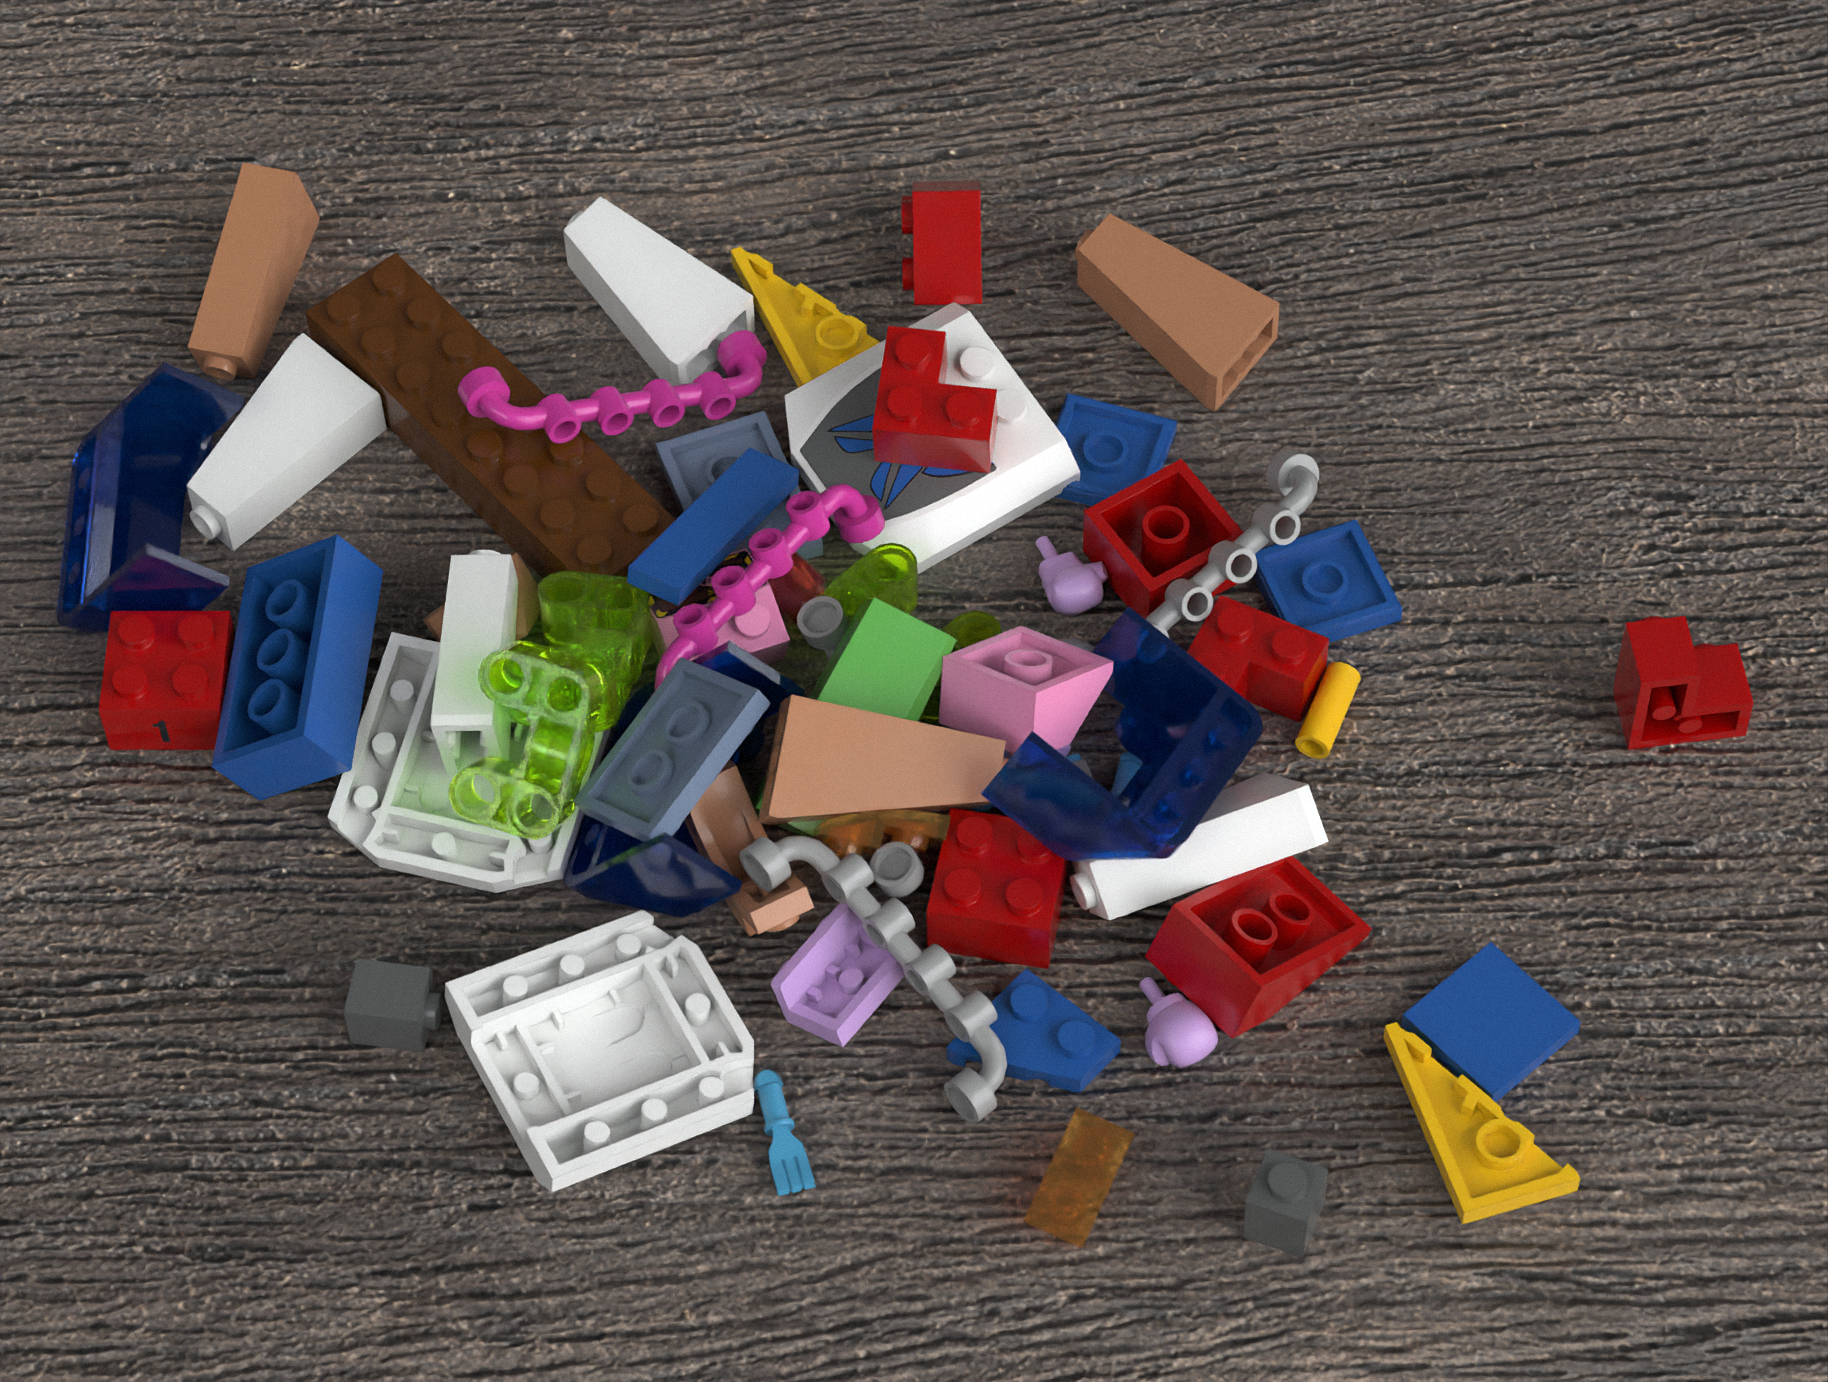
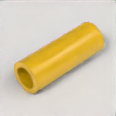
(1327, 710)

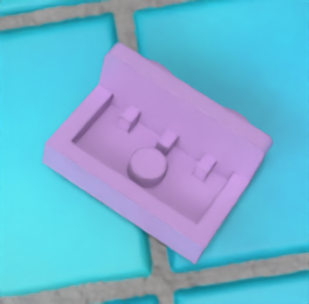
(835, 978)

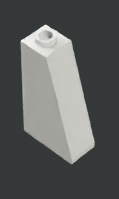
(655, 291)
(283, 443)
(476, 622)
(1241, 831)

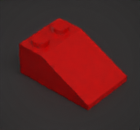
(1254, 942)

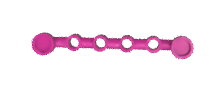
(739, 354)
(857, 520)

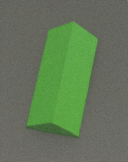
(879, 666)

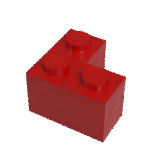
(945, 242)
(921, 416)
(1262, 657)
(1678, 690)

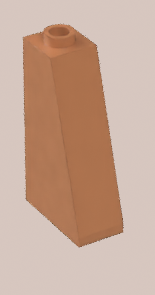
(252, 271)
(1177, 307)
(854, 760)

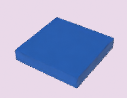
(1111, 446)
(1327, 583)
(1491, 1022)

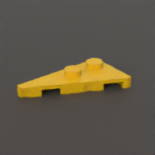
(801, 322)
(1478, 1150)

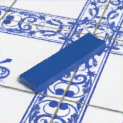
(713, 526)

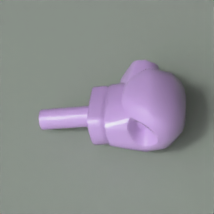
(1069, 583)
(1176, 1029)

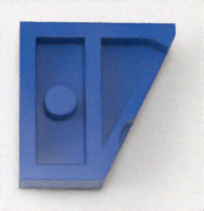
(1044, 1037)

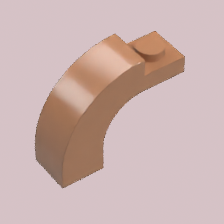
(724, 826)

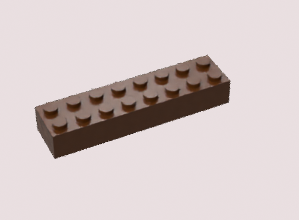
(545, 499)

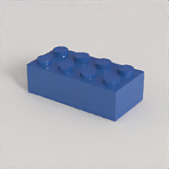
(298, 668)

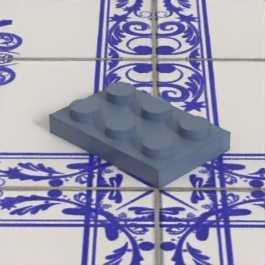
(701, 457)
(672, 751)

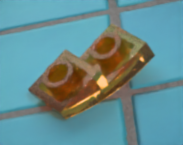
(864, 830)
(1079, 1178)

